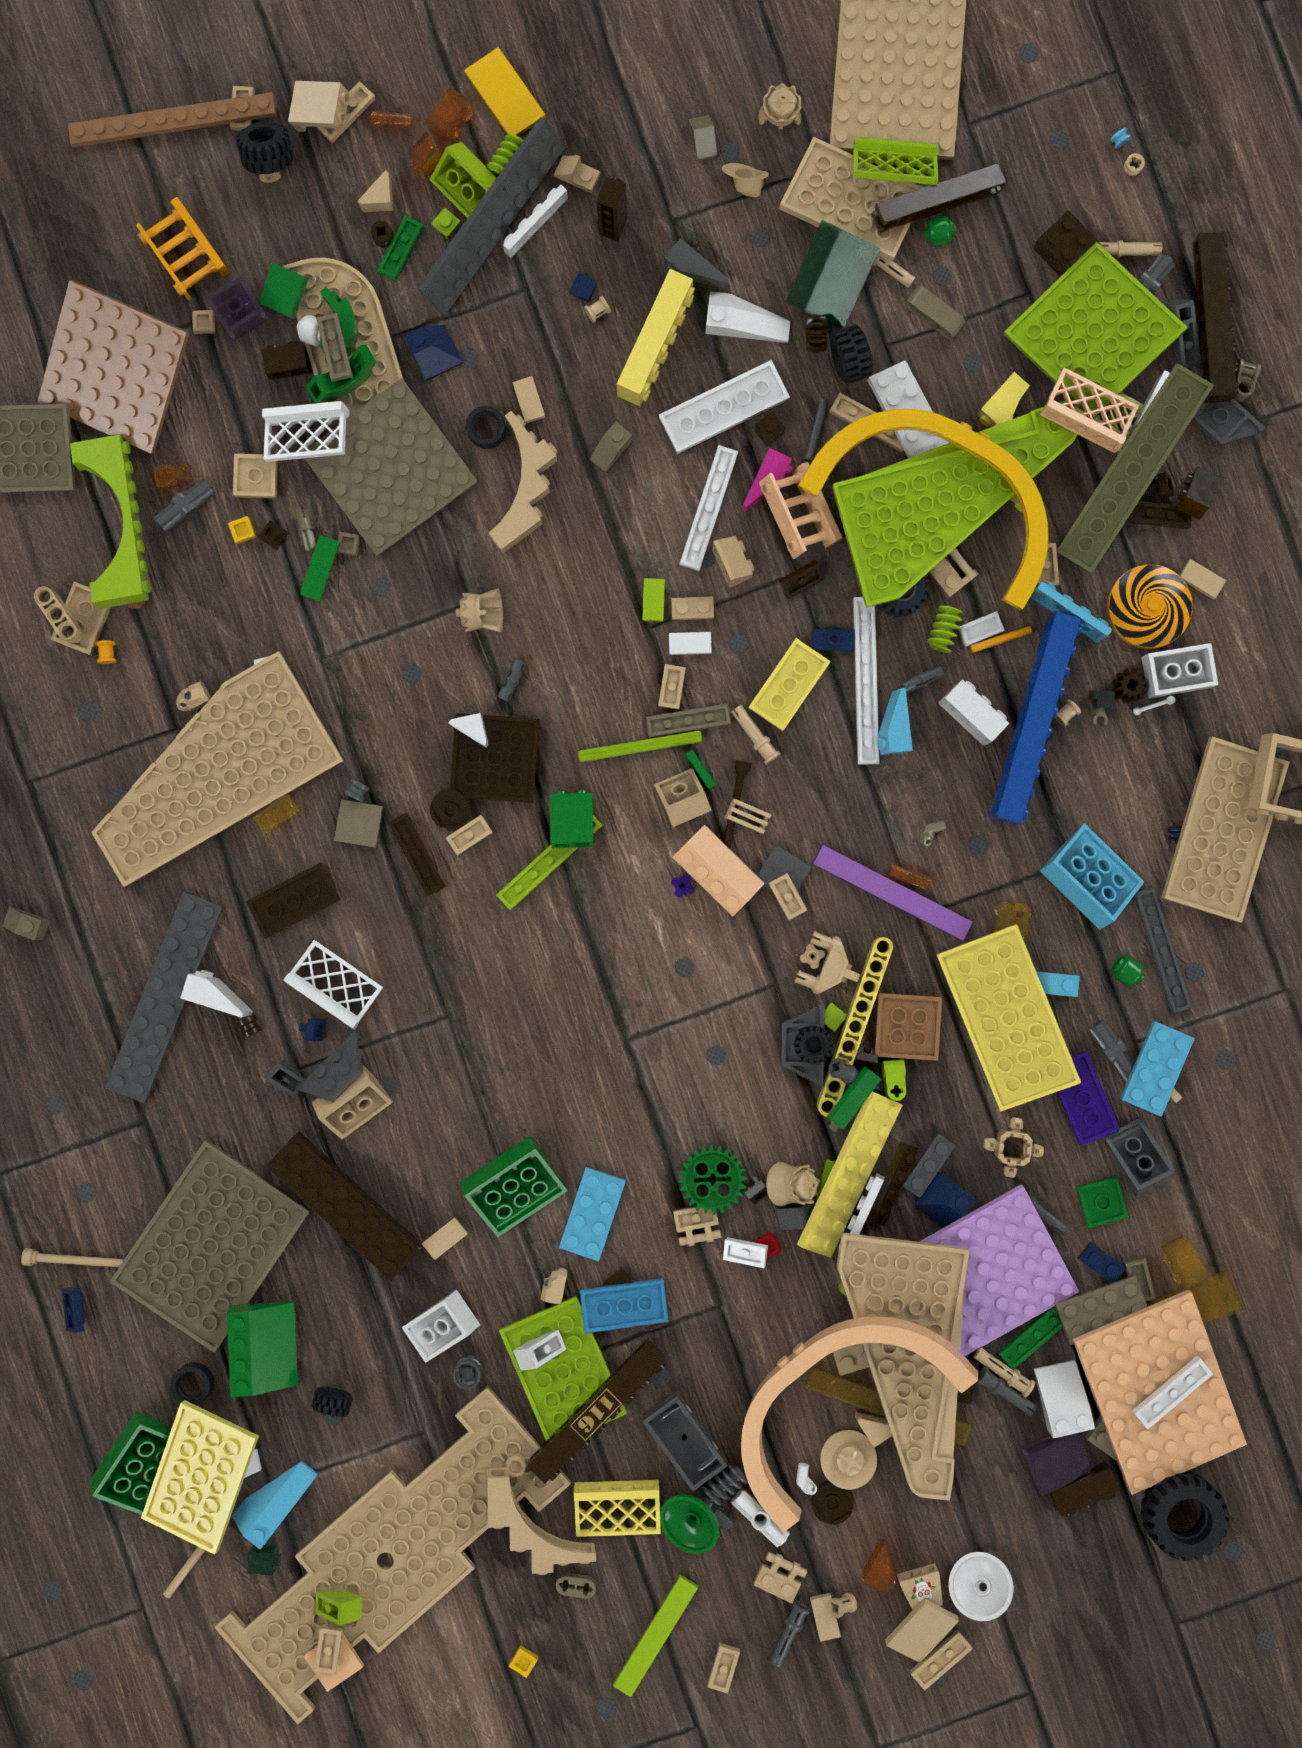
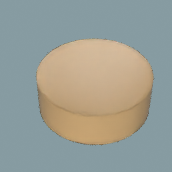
(516, 1465)

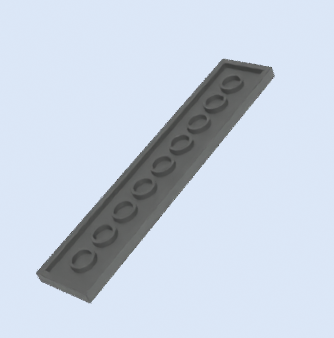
(492, 217)
(161, 1001)

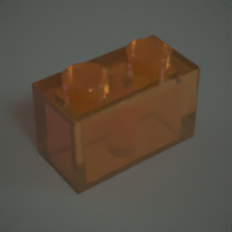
(450, 115)

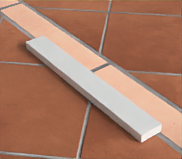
(865, 683)

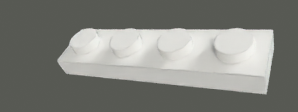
(540, 215)
(1172, 1392)

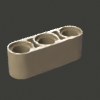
(935, 312)

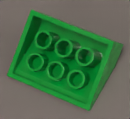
(513, 1186)
(261, 1348)
(131, 1464)

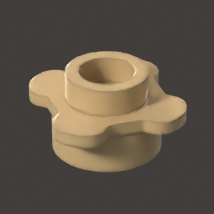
(813, 962)

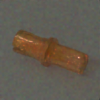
(391, 119)
(909, 876)

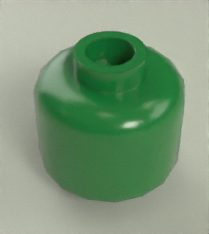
(940, 231)
(1128, 970)

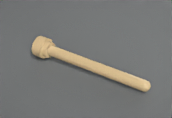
(31, 1257)

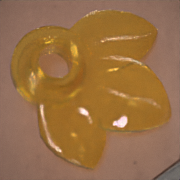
(1008, 916)

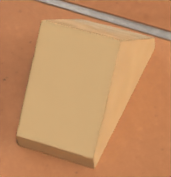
(378, 196)
(874, 1427)

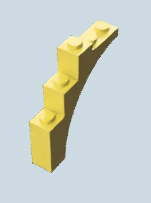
(1002, 407)

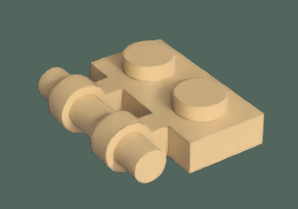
(690, 1219)
(776, 1582)

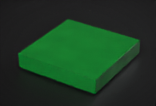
(283, 290)
(1102, 1202)

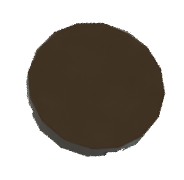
(451, 809)
(832, 1503)

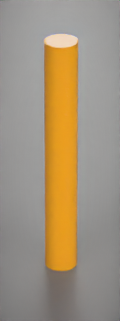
(1000, 639)

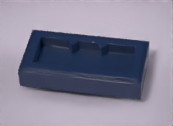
(833, 640)

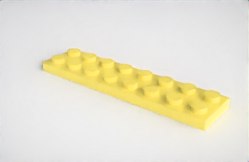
(849, 1174)

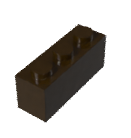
(1086, 1490)

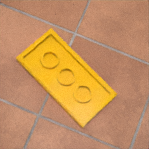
(504, 93)

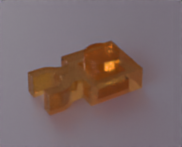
(168, 476)

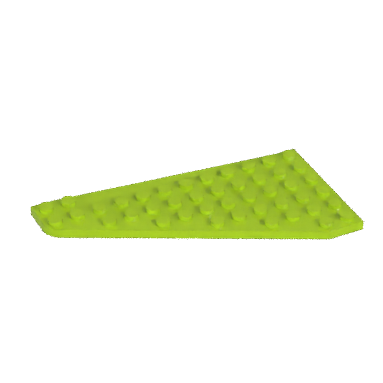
(927, 505)

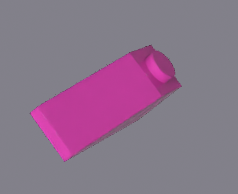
(774, 463)

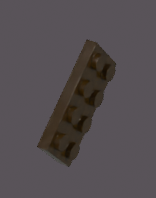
(293, 900)

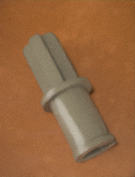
(306, 530)

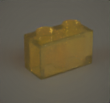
(1184, 1262)

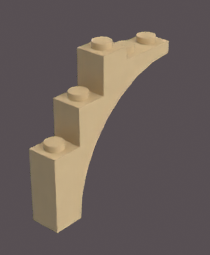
(522, 517)
(524, 1534)

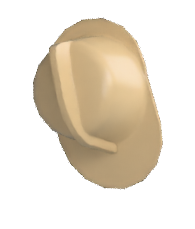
(746, 179)

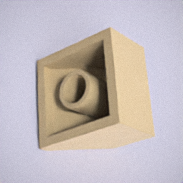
(732, 561)
(682, 797)

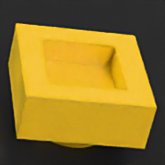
(242, 530)
(523, 1661)

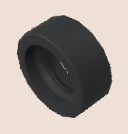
(486, 411)
(200, 1369)

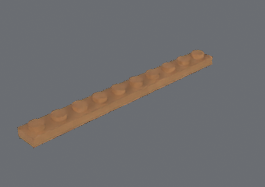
(172, 119)

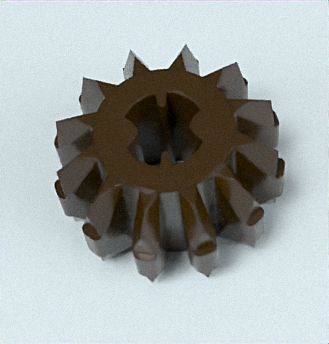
(816, 334)
(1128, 678)

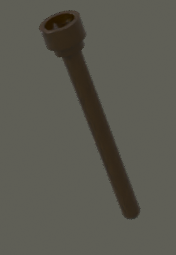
(742, 769)

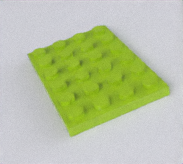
(568, 1378)

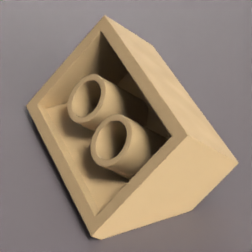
(354, 1106)

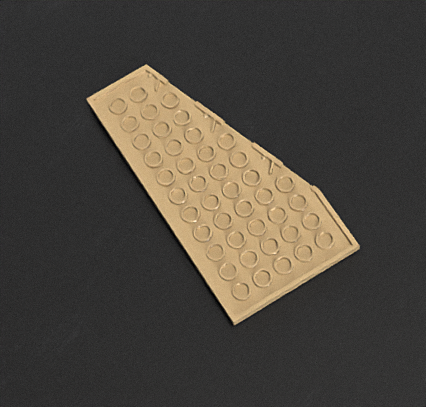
(224, 765)

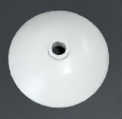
(965, 1586)

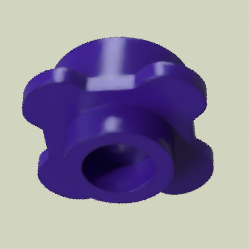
(679, 891)

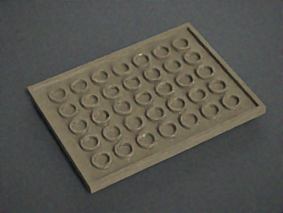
(210, 1245)

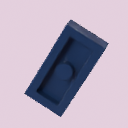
(1101, 1263)
(73, 1309)

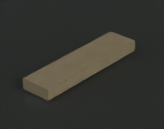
(688, 720)

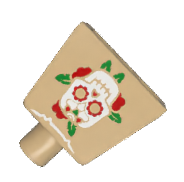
(921, 1584)

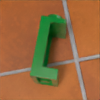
(571, 819)

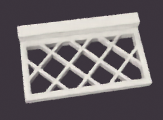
(305, 414)
(323, 1000)

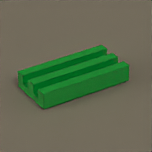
(700, 769)

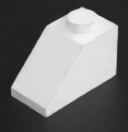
(539, 1350)

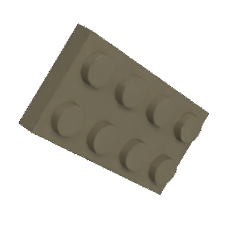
(1100, 1307)

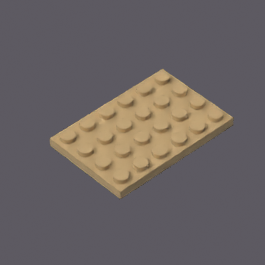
(828, 192)

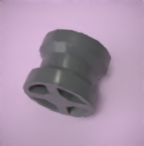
(356, 790)

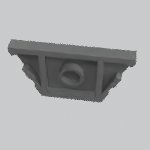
(1226, 422)
(790, 1030)
(336, 1072)

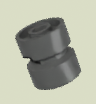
(468, 1372)

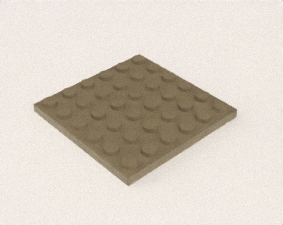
(393, 468)

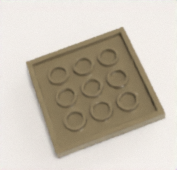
(36, 448)

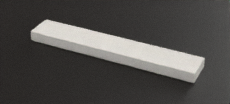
(708, 508)

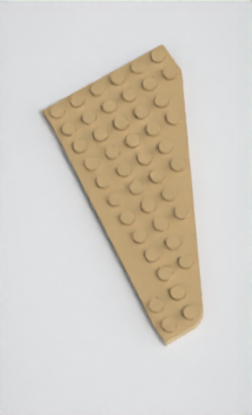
(920, 1403)

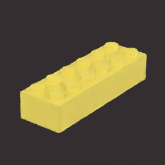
(655, 337)

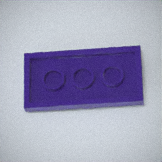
(1087, 1104)

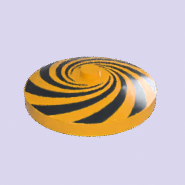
(1149, 606)

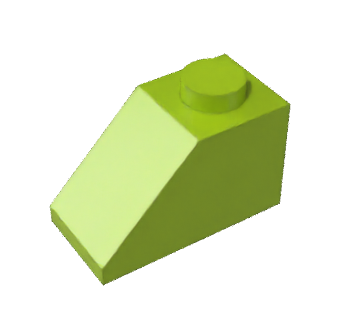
(339, 1606)

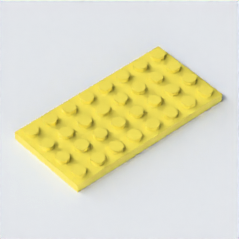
(1008, 1018)

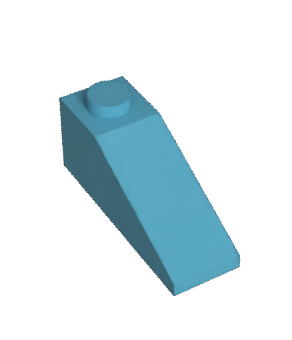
(895, 732)
(1059, 983)

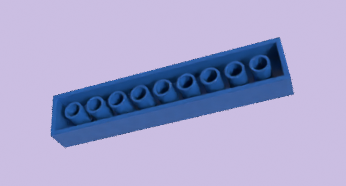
(1035, 718)

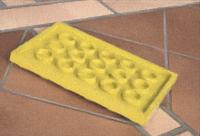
(199, 1477)

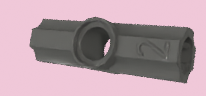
(1156, 273)
(184, 505)
(1112, 1048)

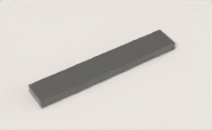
(1162, 950)

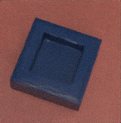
(583, 287)

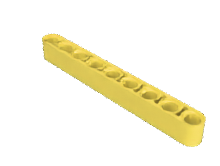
(861, 1017)

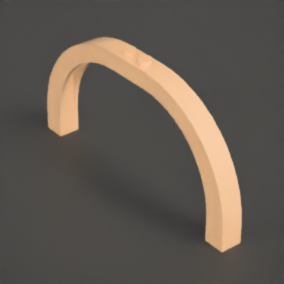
(850, 1332)

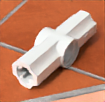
(750, 1509)

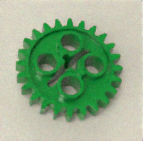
(713, 1199)

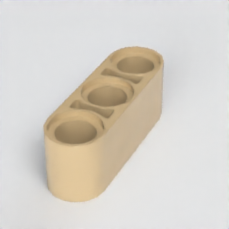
(50, 609)

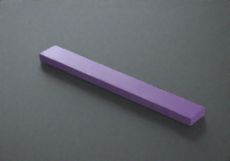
(892, 892)

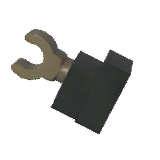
(1101, 701)

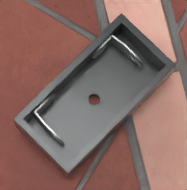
(696, 1456)

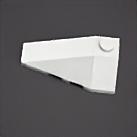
(741, 319)

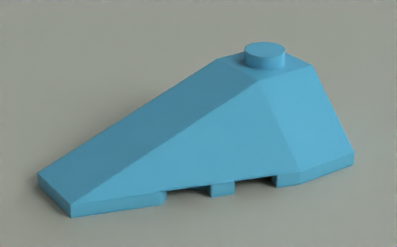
(266, 1508)

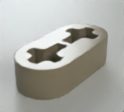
(575, 1588)

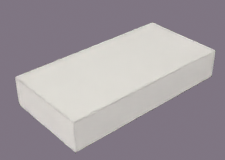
(981, 629)
(690, 643)

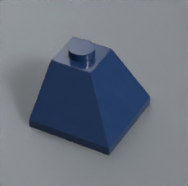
(433, 350)
(944, 1200)

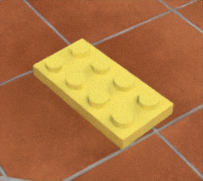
(789, 684)

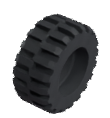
(1203, 1535)

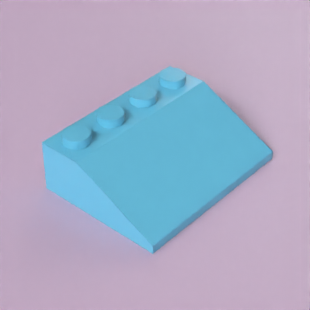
(1092, 877)

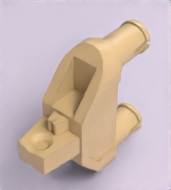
(834, 968)

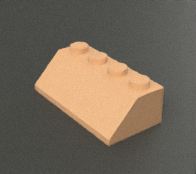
(718, 870)

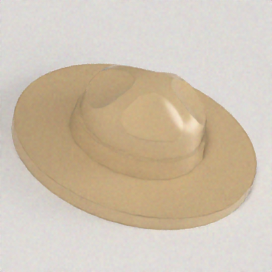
(848, 1459)

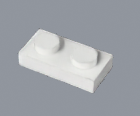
(745, 1252)

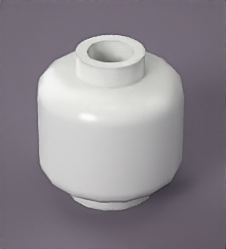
(309, 331)

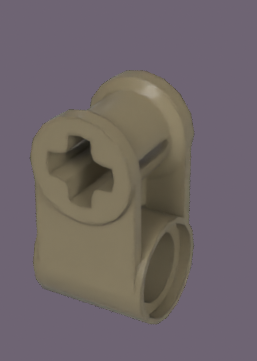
(1246, 377)

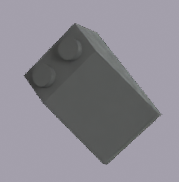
(1139, 1158)

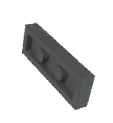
(928, 1165)

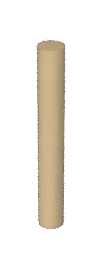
(183, 1572)

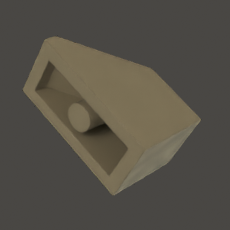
(611, 447)
(25, 924)

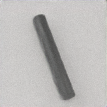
(816, 430)

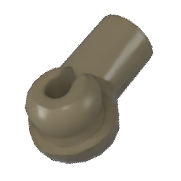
(929, 830)

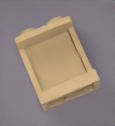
(319, 105)

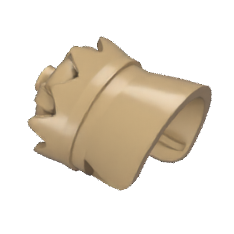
(781, 106)
(481, 611)
(791, 1184)

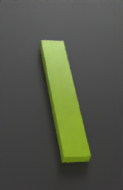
(536, 872)
(655, 1635)

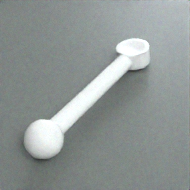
(1169, 700)

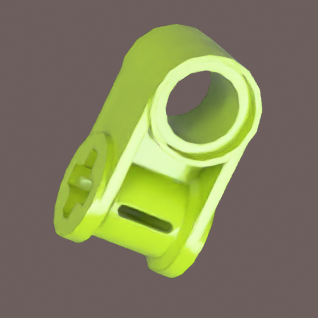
(894, 1074)

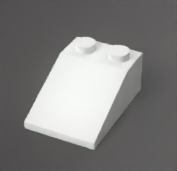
(213, 993)
(441, 1326)
(1063, 1399)

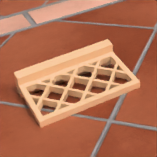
(1083, 423)

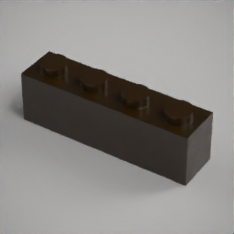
(612, 208)

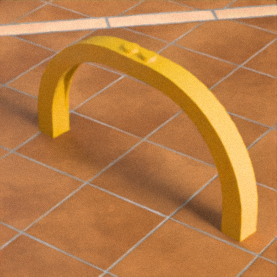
(971, 442)

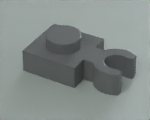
(723, 1516)

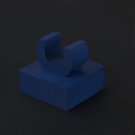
(313, 1029)

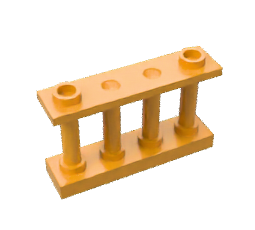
(202, 247)

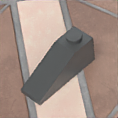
(691, 264)
(1187, 345)

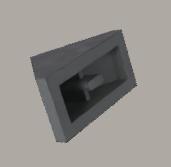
(285, 1077)
(794, 1216)

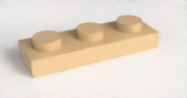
(360, 100)
(941, 1659)

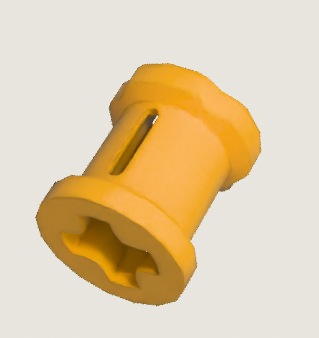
(106, 652)

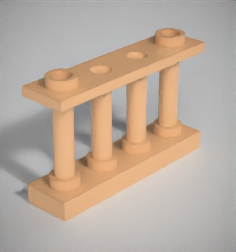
(817, 507)

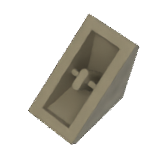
(703, 137)

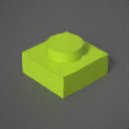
(446, 223)

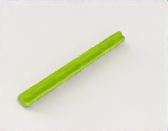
(640, 746)

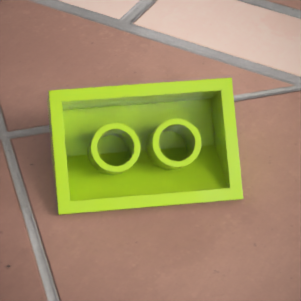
(462, 177)

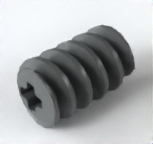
(725, 1483)

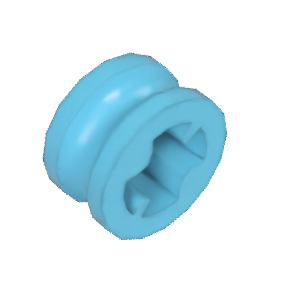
(1120, 138)

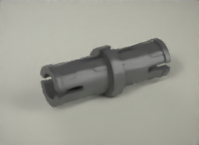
(922, 679)
(511, 680)

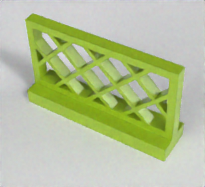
(901, 153)

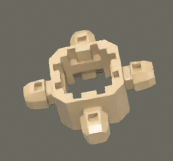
(1028, 1149)

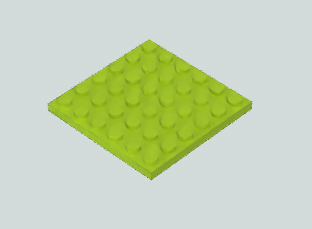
(1096, 325)

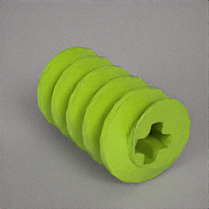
(504, 153)
(944, 628)

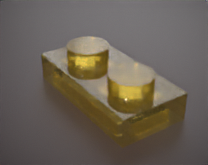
(276, 814)

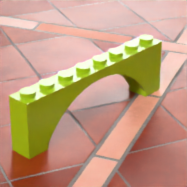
(125, 576)

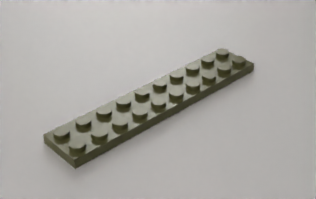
(1134, 467)

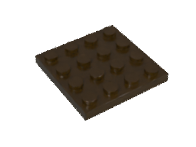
(502, 769)

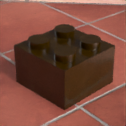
(1064, 243)

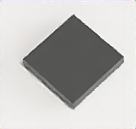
(780, 863)

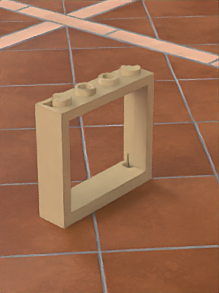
(1263, 776)

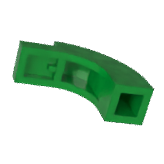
(346, 316)
(324, 390)

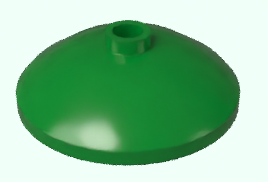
(689, 1524)

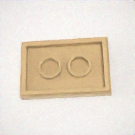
(87, 616)
(921, 1630)

